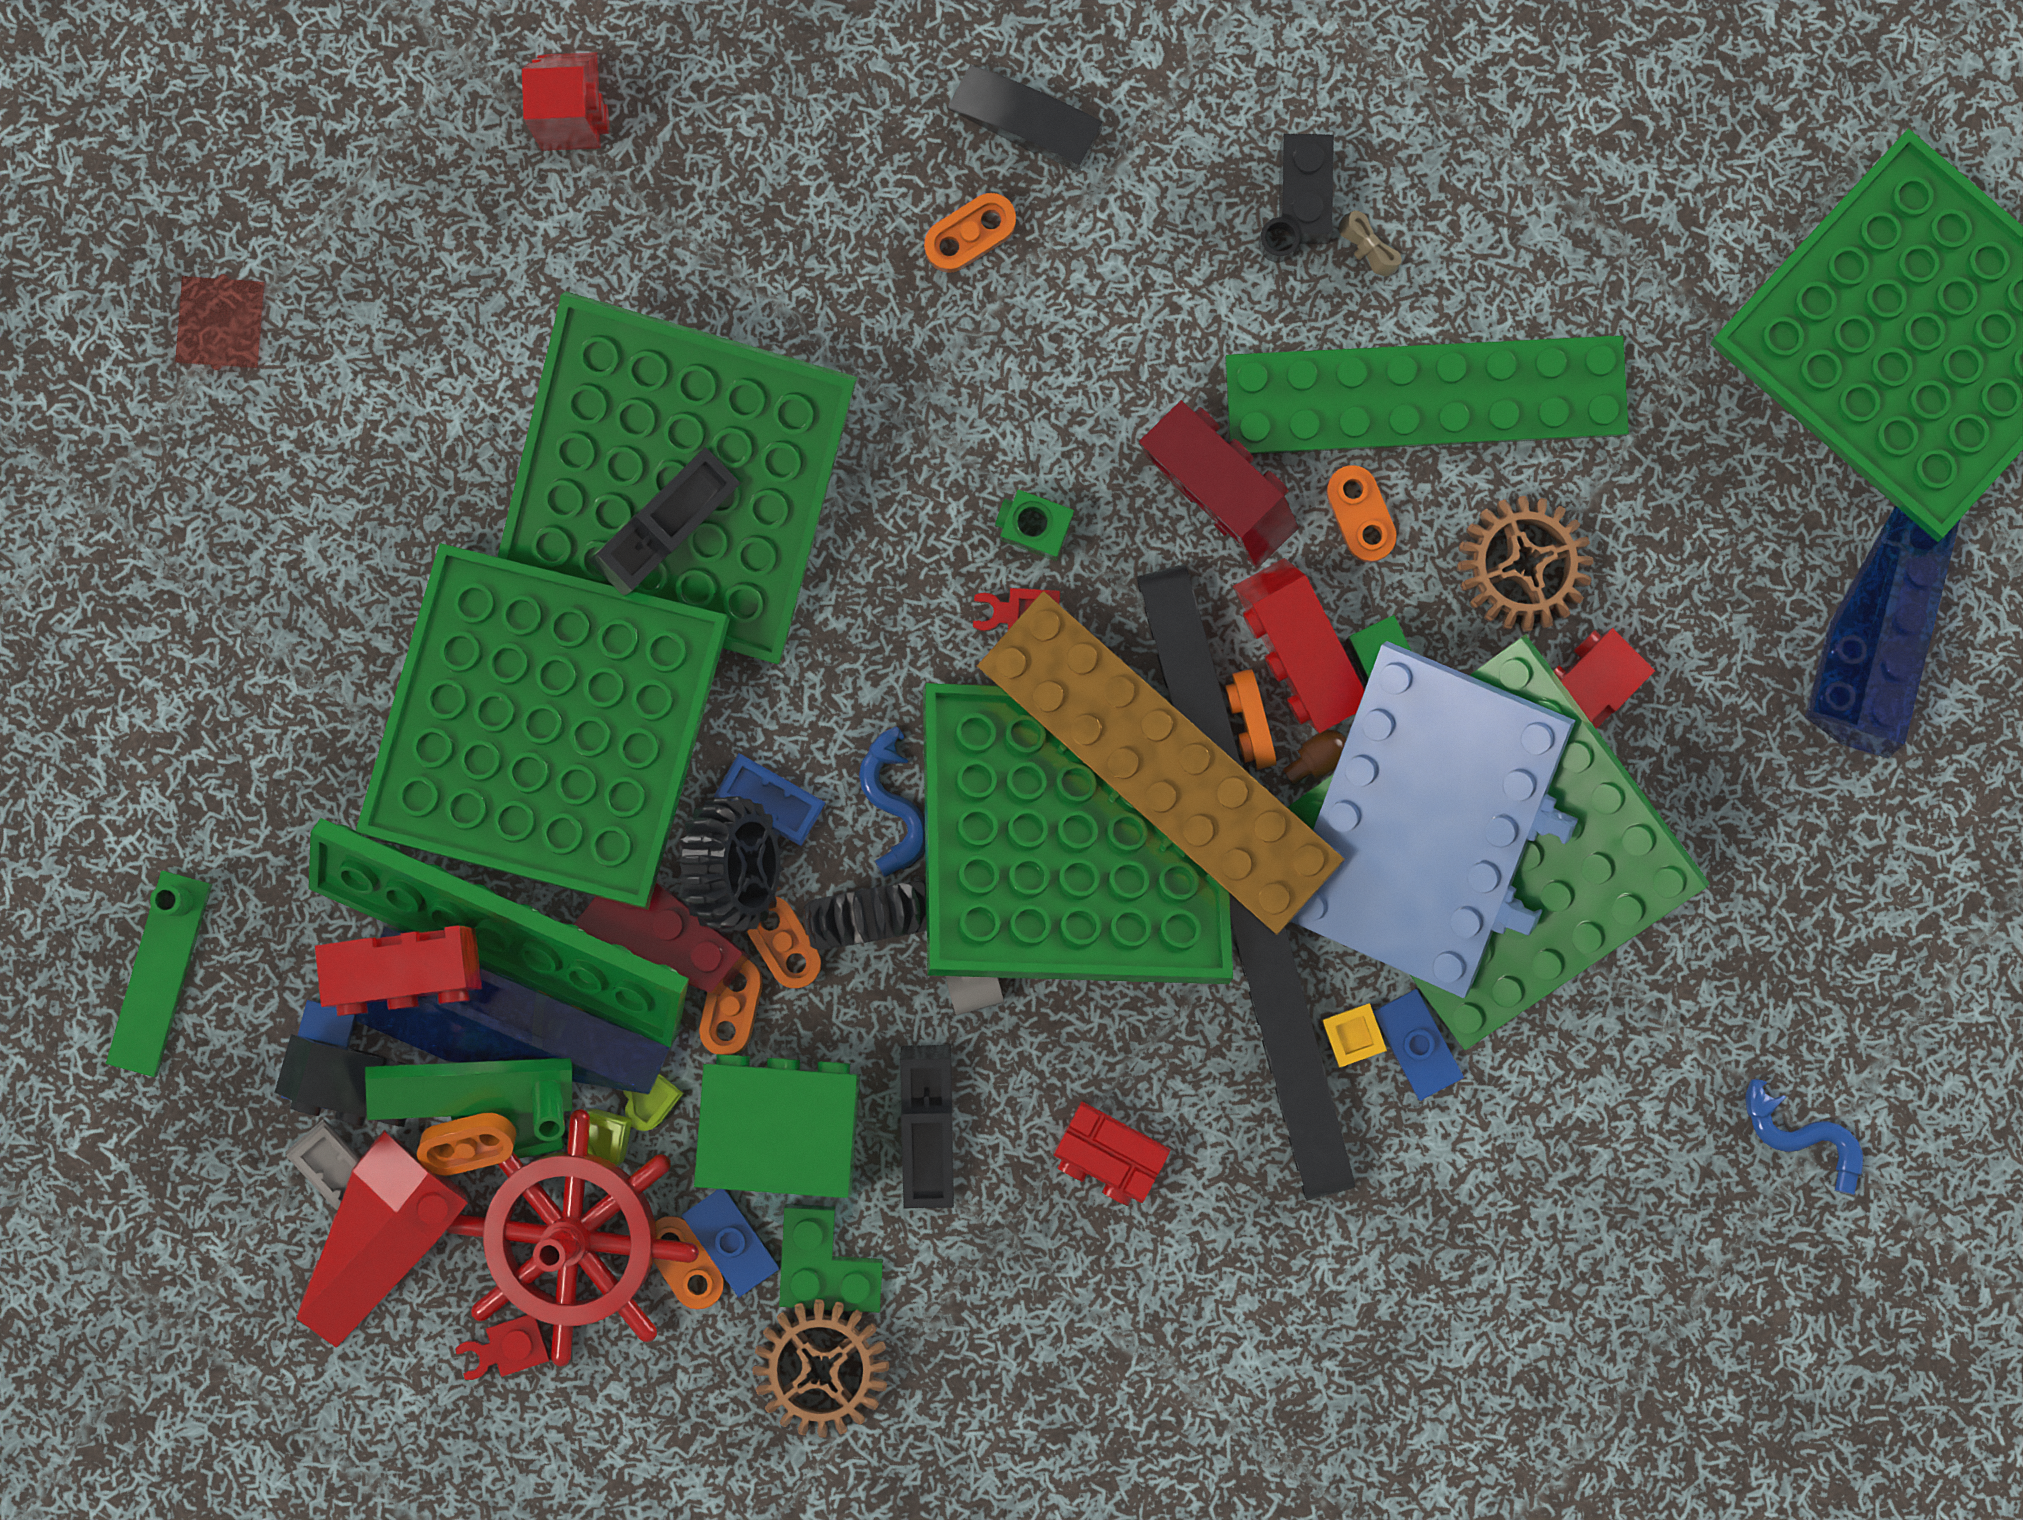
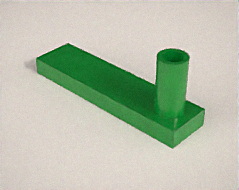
(159, 973)
(474, 1089)

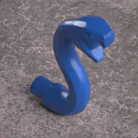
(911, 848)
(1850, 1154)

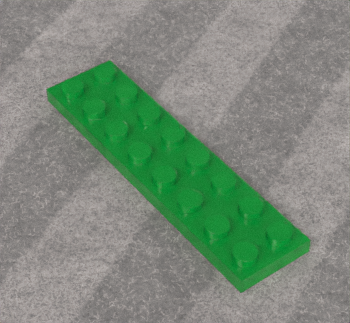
(1427, 395)
(509, 935)

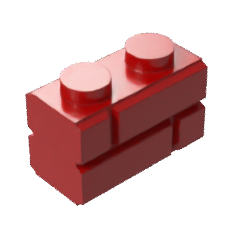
(1111, 1153)

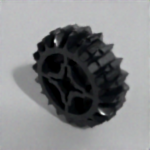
(730, 864)
(866, 915)

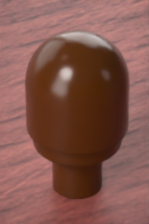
(1318, 756)

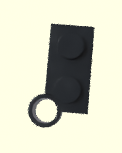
(1303, 193)

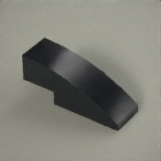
(1026, 117)
(664, 521)
(927, 1126)

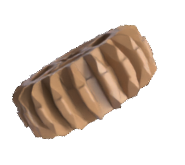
(1531, 585)
(786, 1394)

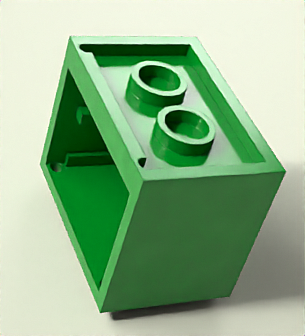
(777, 1127)

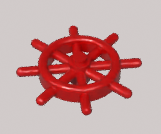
(572, 1239)

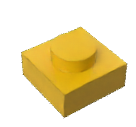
(1353, 1035)

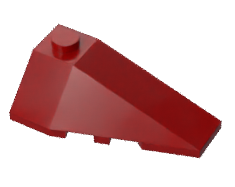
(380, 1231)

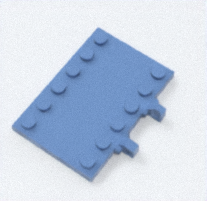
(1435, 818)

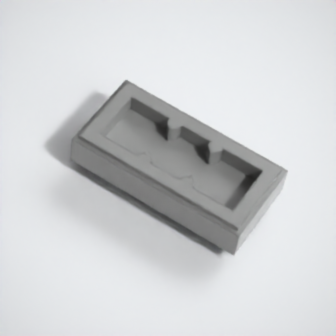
(324, 1161)

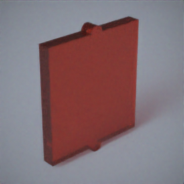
(219, 322)

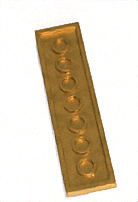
(1161, 763)

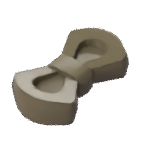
(1381, 257)

